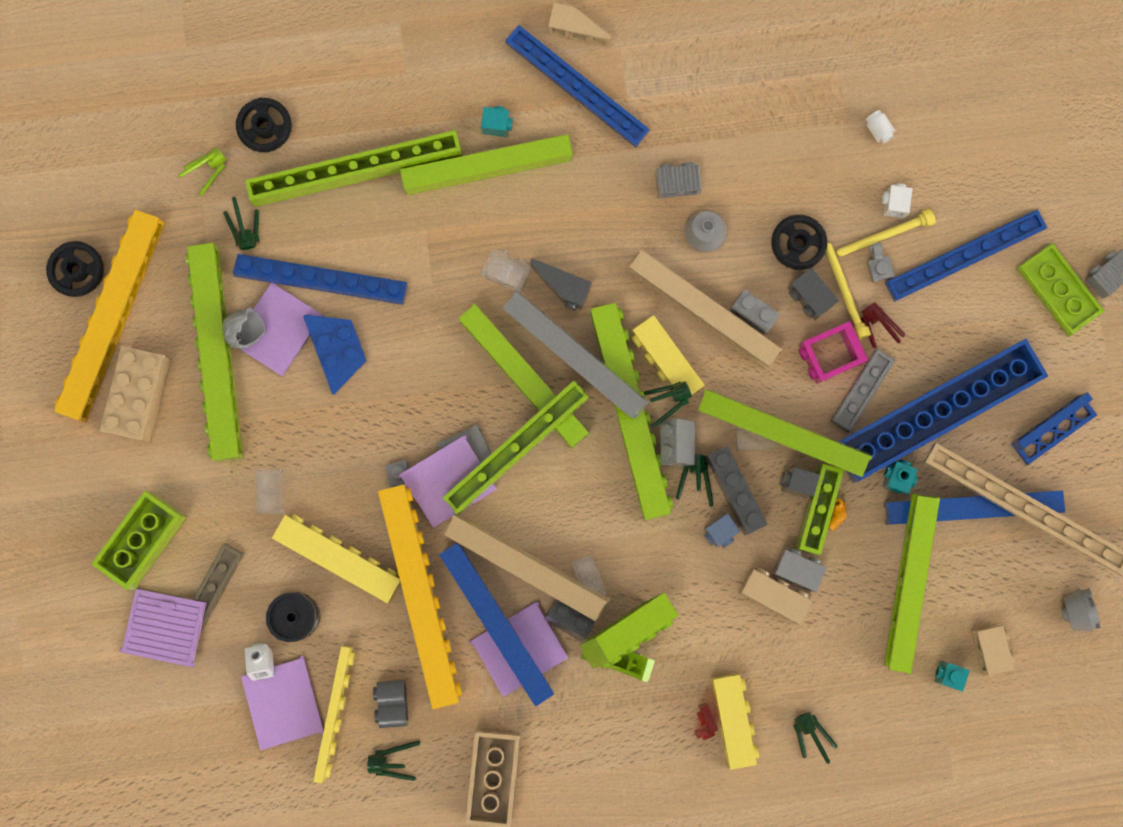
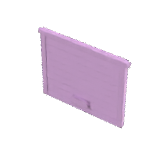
(284, 329)
(438, 475)
(164, 627)
(537, 639)
(283, 705)

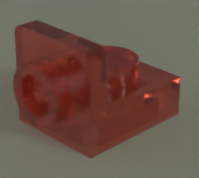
(705, 717)

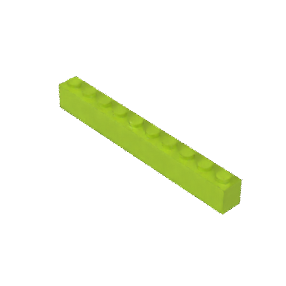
(351, 169)
(214, 352)
(635, 432)

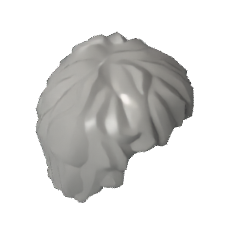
(243, 328)

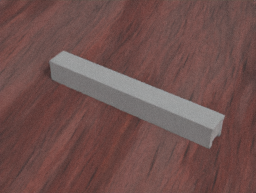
(576, 355)

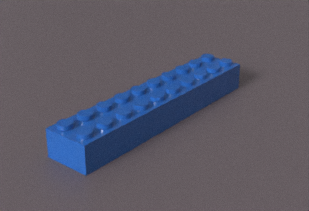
(947, 406)

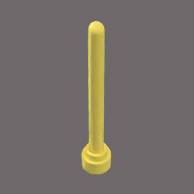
(925, 218)
(861, 330)

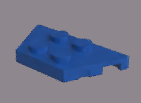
(336, 348)

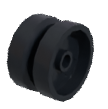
(284, 627)

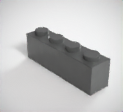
(736, 490)

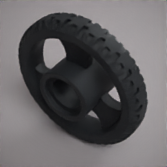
(248, 136)
(66, 252)
(792, 259)

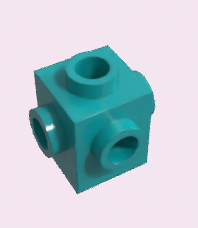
(903, 483)

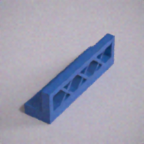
(1053, 422)

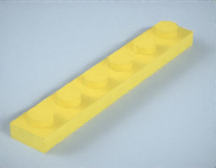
(333, 723)

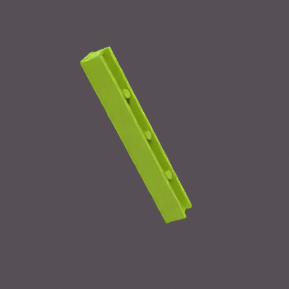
(486, 164)
(518, 370)
(785, 432)
(516, 447)
(911, 582)

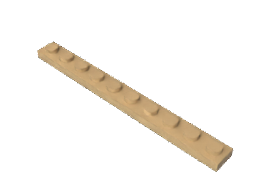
(1025, 508)

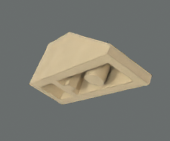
(574, 25)

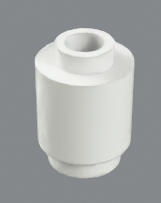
(880, 127)

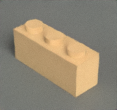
(776, 595)

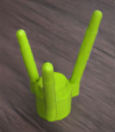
(214, 159)

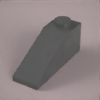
(566, 286)

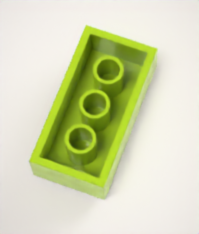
(139, 540)
(629, 631)

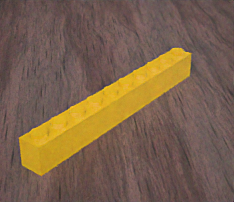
(109, 316)
(419, 596)

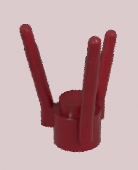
(875, 314)

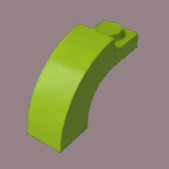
(633, 665)

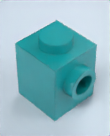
(496, 121)
(951, 676)

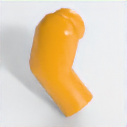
(839, 514)

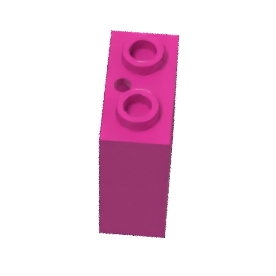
(852, 343)

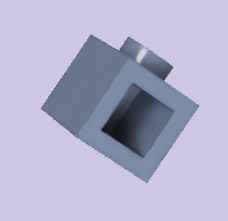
(721, 531)

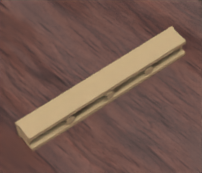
(704, 309)
(527, 567)

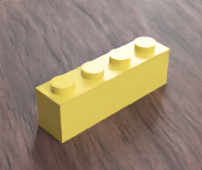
(665, 355)
(734, 722)

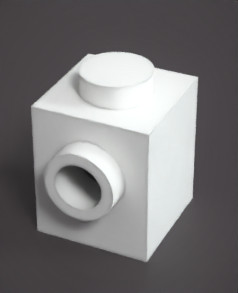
(897, 200)
(259, 661)

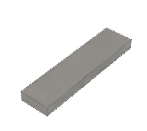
(862, 390)

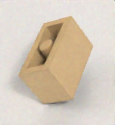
(993, 649)

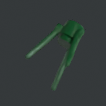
(244, 238)
(678, 391)
(699, 468)
(807, 723)
(379, 764)

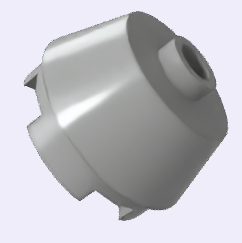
(705, 230)
(1081, 611)

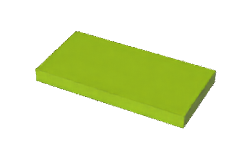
(1060, 289)

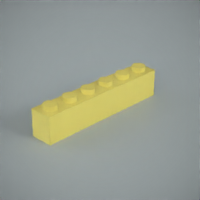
(337, 558)

